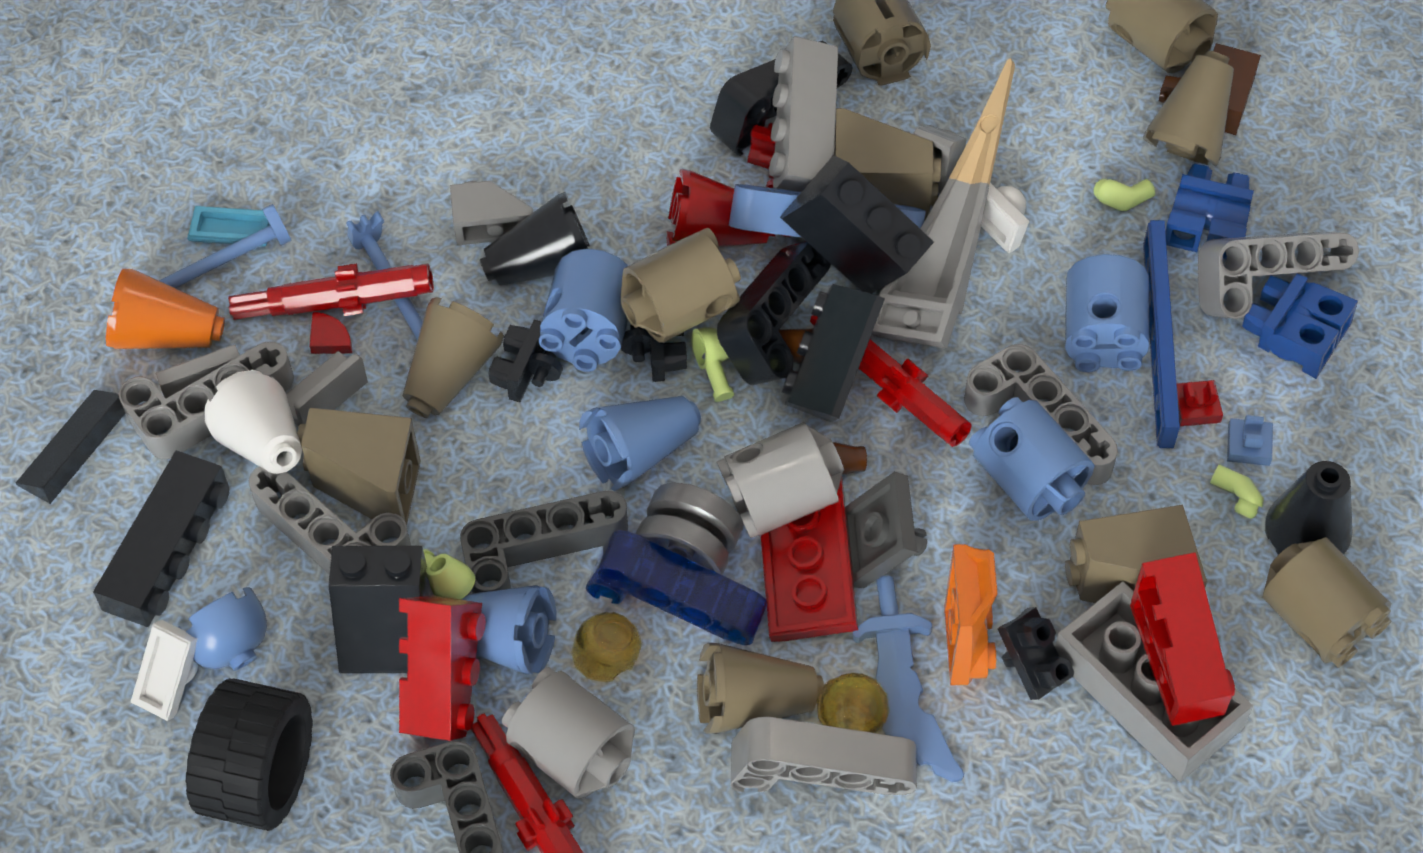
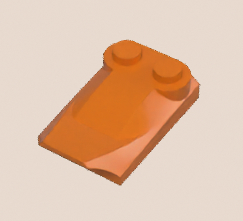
(969, 613)

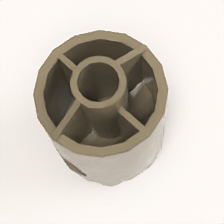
(1165, 30)
(679, 286)
(1325, 599)

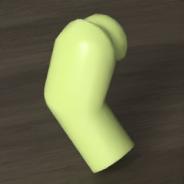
(1122, 196)
(1241, 486)

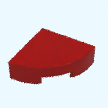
(328, 335)

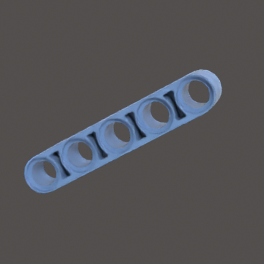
(761, 207)

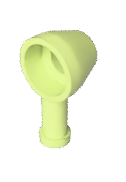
(706, 341)
(448, 576)

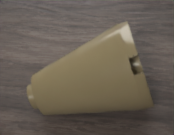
(1196, 111)
(447, 356)
(750, 686)

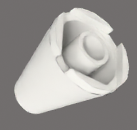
(254, 421)

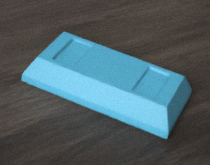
(225, 224)

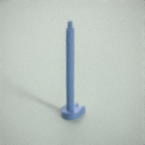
(275, 230)
(365, 236)

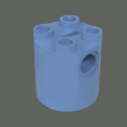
(584, 309)
(1107, 313)
(1033, 459)

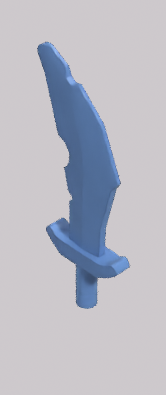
(902, 683)

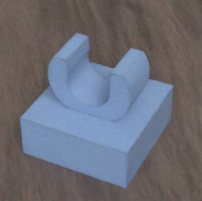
(1250, 441)

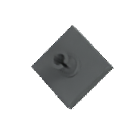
(882, 530)

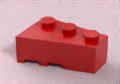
(1181, 639)
(440, 666)

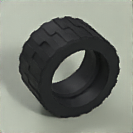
(249, 754)

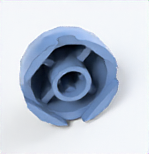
(228, 631)

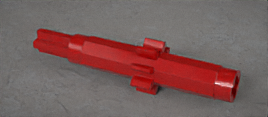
(345, 290)
(904, 387)
(541, 821)

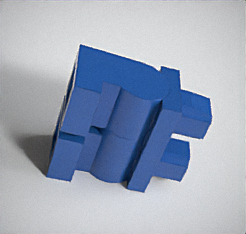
(1209, 206)
(1304, 322)

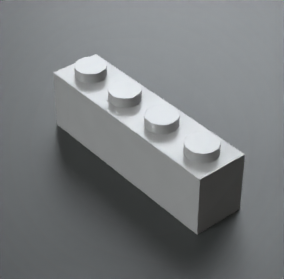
(804, 112)

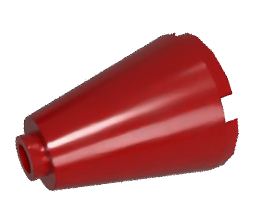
(703, 204)

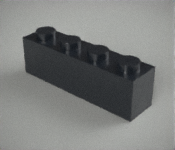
(162, 539)

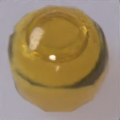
(606, 646)
(854, 703)

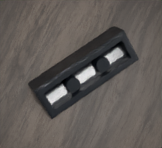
(72, 445)

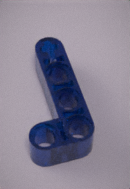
(676, 586)

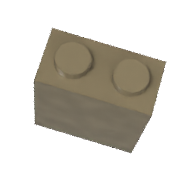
(889, 158)
(362, 459)
(1117, 545)

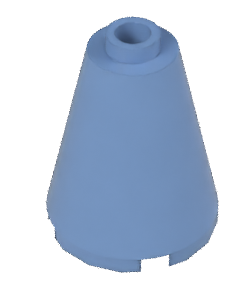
(636, 436)
(517, 627)

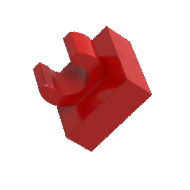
(1198, 403)

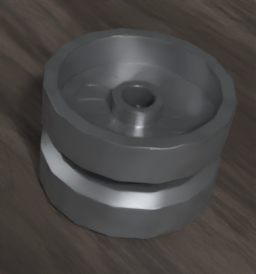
(692, 524)

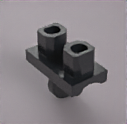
(663, 356)
(529, 361)
(1033, 653)

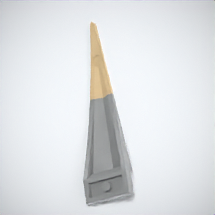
(930, 296)

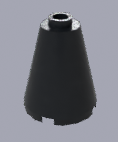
(535, 244)
(1313, 509)

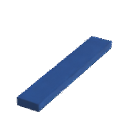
(1161, 336)

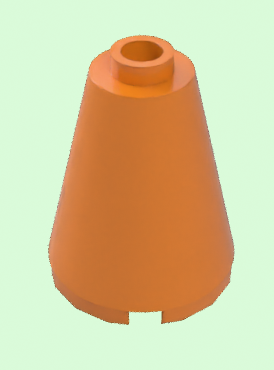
(159, 316)

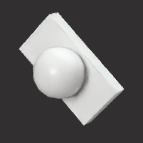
(1005, 216)
(165, 670)

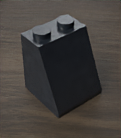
(365, 604)

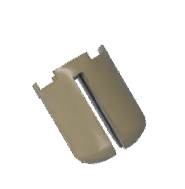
(882, 35)

